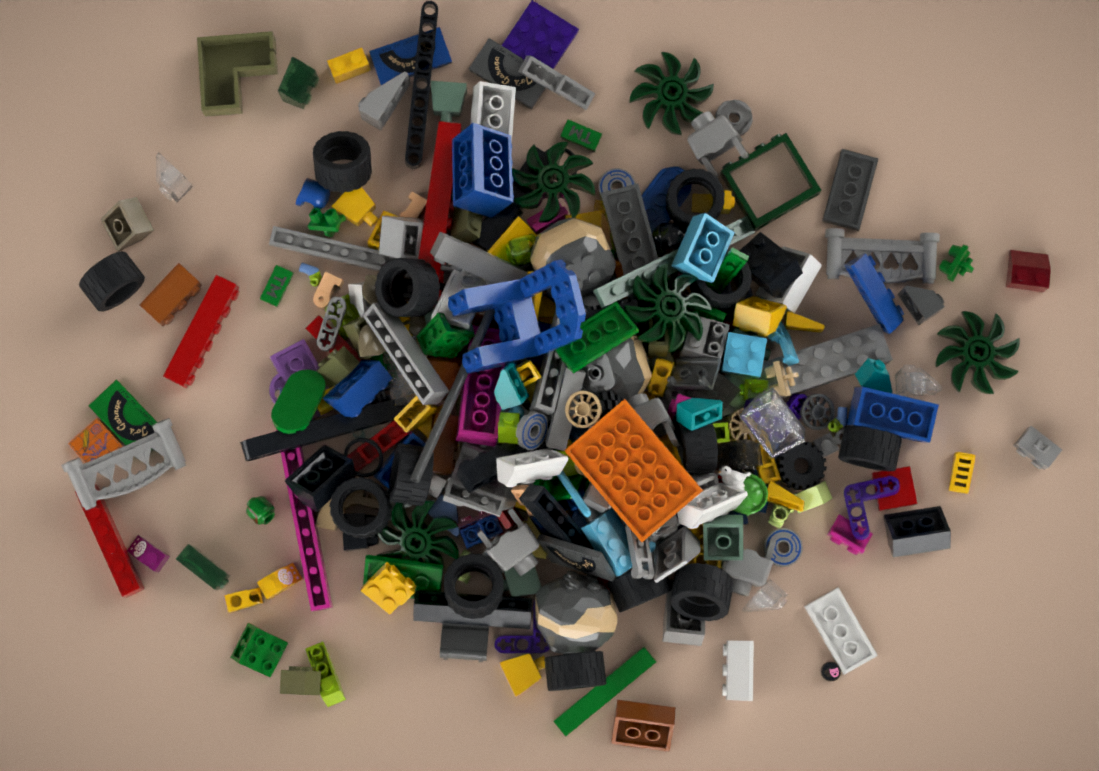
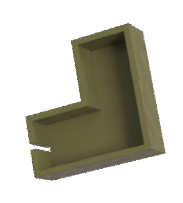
(225, 61)

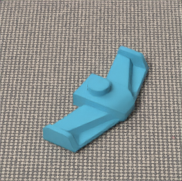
(783, 338)

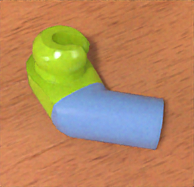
(313, 272)
(840, 421)

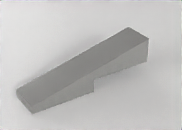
(556, 82)
(560, 427)

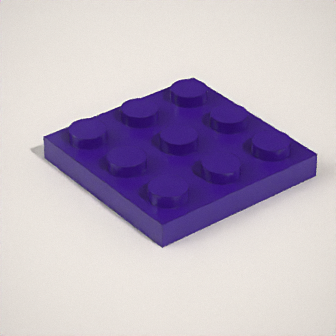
(540, 35)

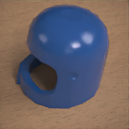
(313, 193)

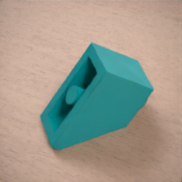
(874, 375)
(510, 388)
(698, 412)

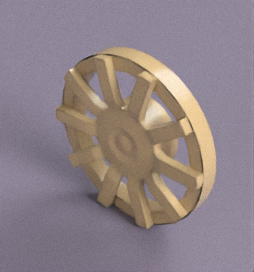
(583, 409)
(740, 427)

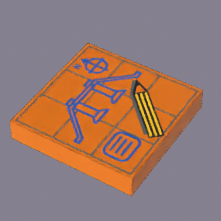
(94, 441)

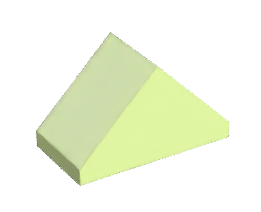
(814, 496)

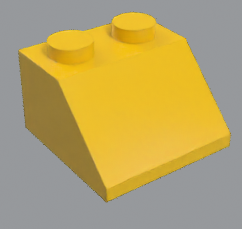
(758, 315)

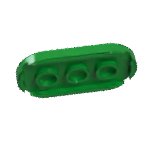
(298, 401)

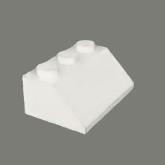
(493, 106)
(796, 291)
(530, 466)
(711, 503)
(738, 670)

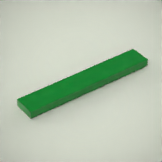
(602, 694)

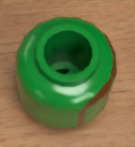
(260, 510)

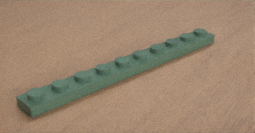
(623, 286)

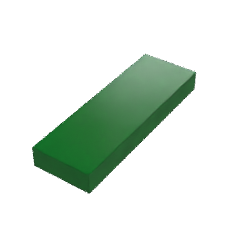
(730, 266)

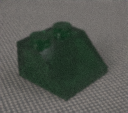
(298, 83)

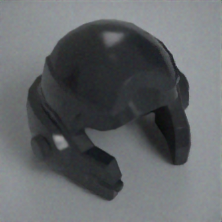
(668, 233)

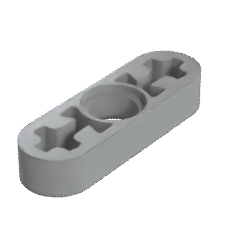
(322, 336)

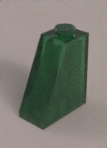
(203, 567)

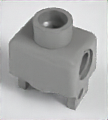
(713, 138)
(654, 415)
(514, 547)
(749, 571)

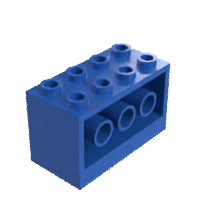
(482, 170)
(893, 413)

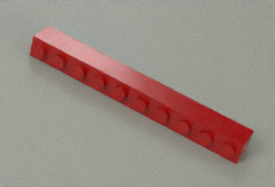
(439, 195)

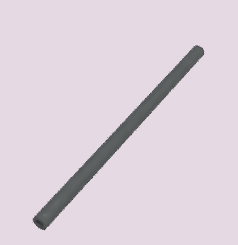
(450, 401)

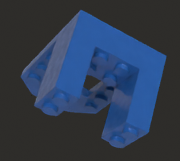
(517, 316)

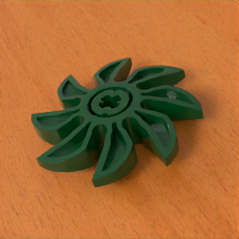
(674, 84)
(558, 189)
(662, 316)
(978, 343)
(421, 532)

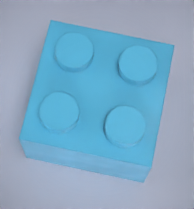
(743, 355)

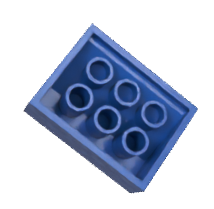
(875, 293)

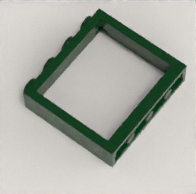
(783, 209)

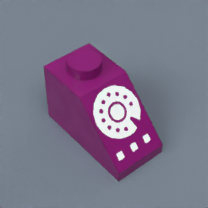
(148, 554)

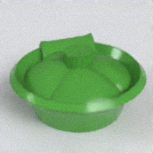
(756, 496)

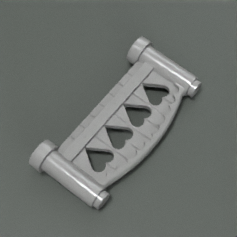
(922, 251)
(84, 475)

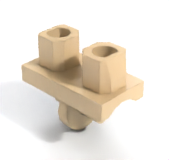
(777, 370)

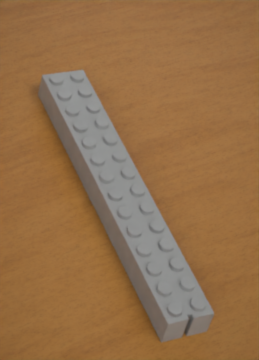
(818, 364)

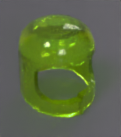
(518, 249)

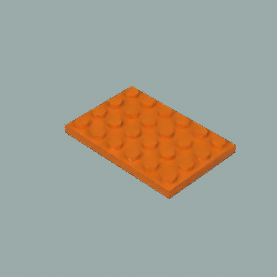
(633, 470)

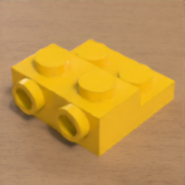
(389, 588)

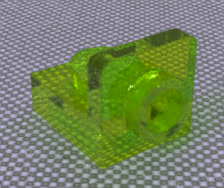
(755, 386)

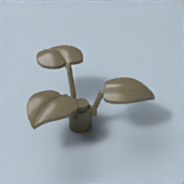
(367, 341)

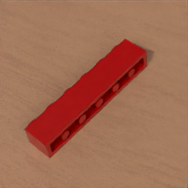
(201, 331)
(113, 548)

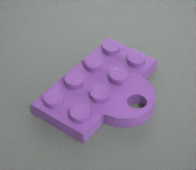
(289, 361)

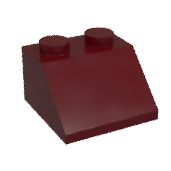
(1028, 271)

